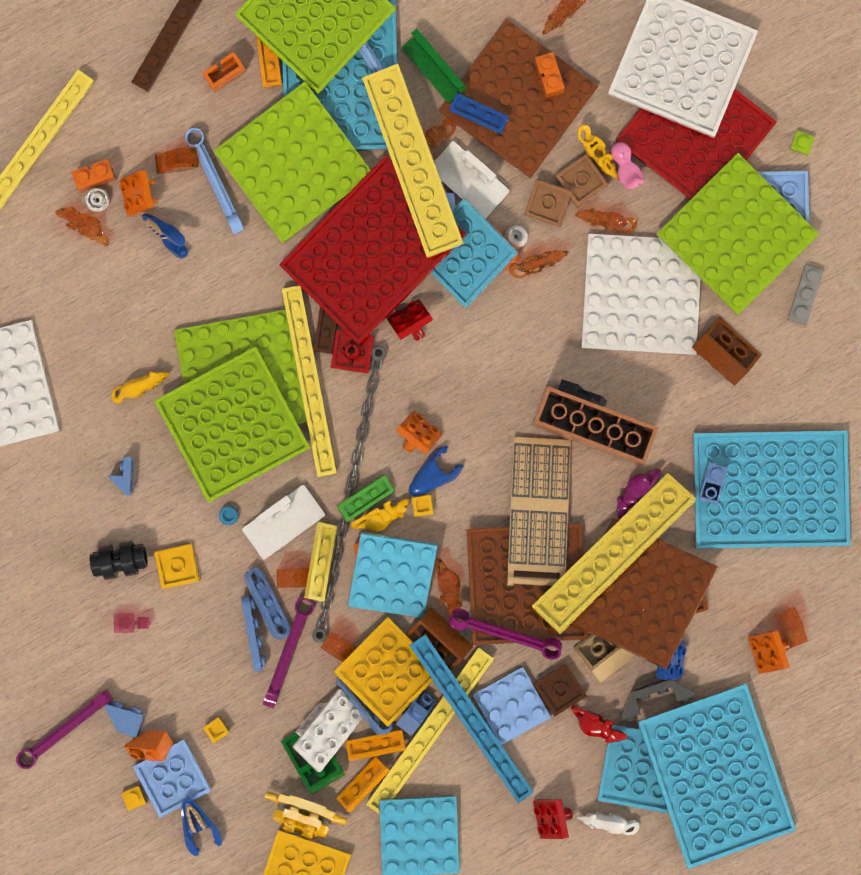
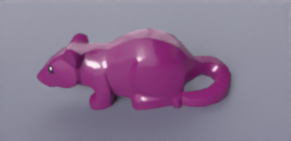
(636, 487)

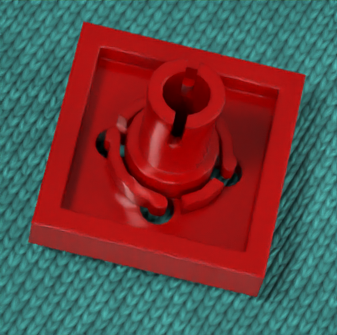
(410, 320)
(352, 351)
(552, 818)

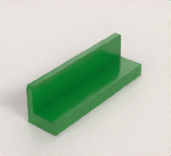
(433, 66)

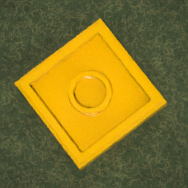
(176, 566)

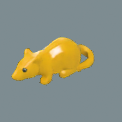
(596, 149)
(137, 386)
(378, 520)

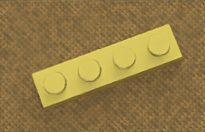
(320, 562)

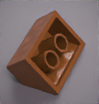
(727, 351)
(445, 639)

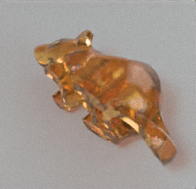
(565, 10)
(437, 134)
(609, 220)
(85, 223)
(535, 263)
(449, 584)

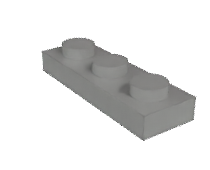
(805, 295)

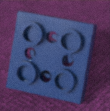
(675, 668)

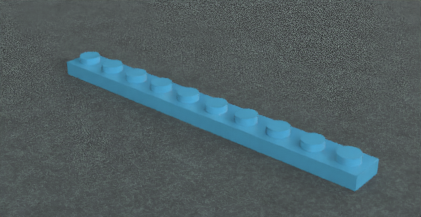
(471, 718)

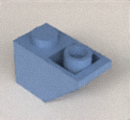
(712, 483)
(416, 712)
(124, 719)

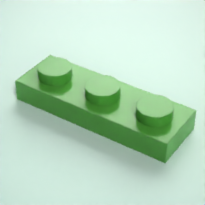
(365, 498)

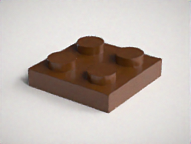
(560, 689)

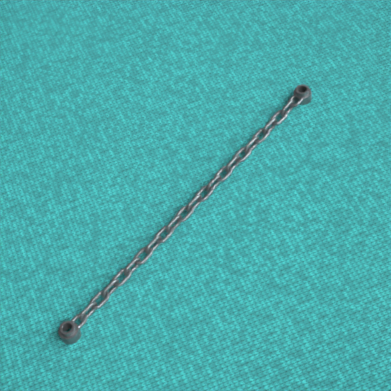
(350, 488)

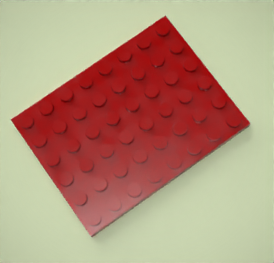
(364, 255)

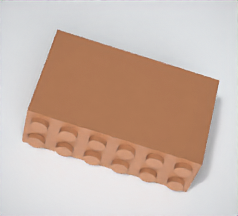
(594, 426)

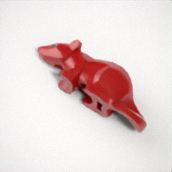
(594, 726)

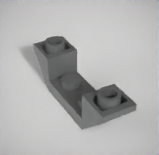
(631, 708)

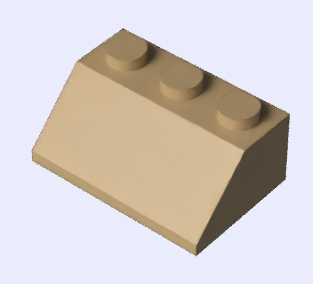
(602, 656)

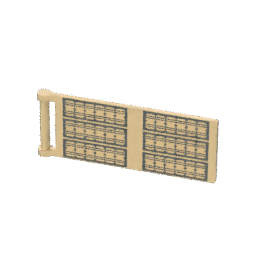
(538, 509)

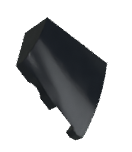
(578, 391)

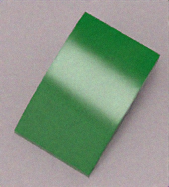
(313, 780)

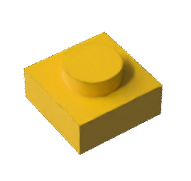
(422, 505)
(216, 730)
(133, 798)

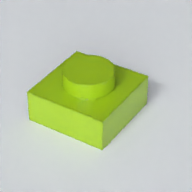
(802, 143)

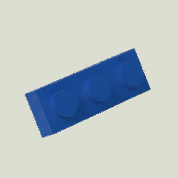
(478, 113)

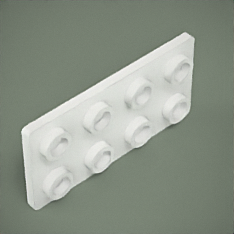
(470, 179)
(283, 522)
(326, 730)

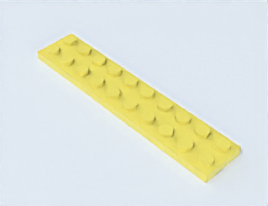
(413, 160)
(613, 553)

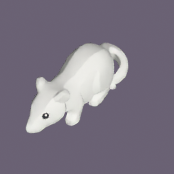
(612, 823)

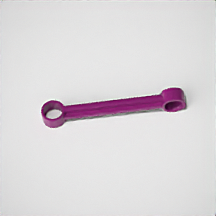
(504, 633)
(286, 655)
(65, 728)

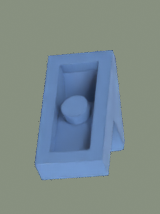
(125, 482)

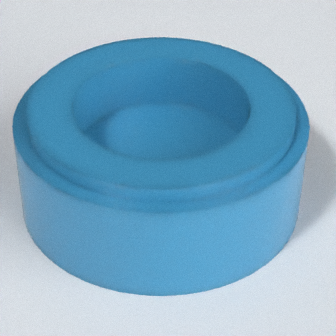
(228, 515)

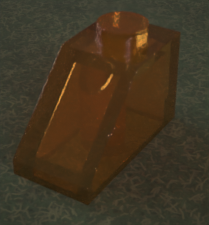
(176, 160)
(292, 577)
(791, 626)
(338, 646)

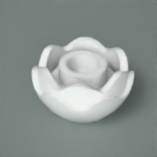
(91, 197)
(520, 232)

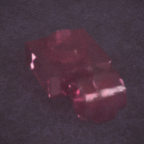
(125, 623)

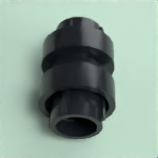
(110, 561)

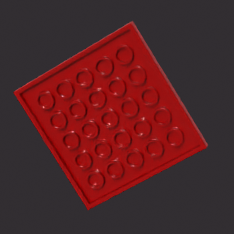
(690, 157)

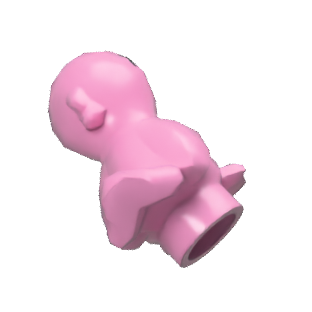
(628, 172)

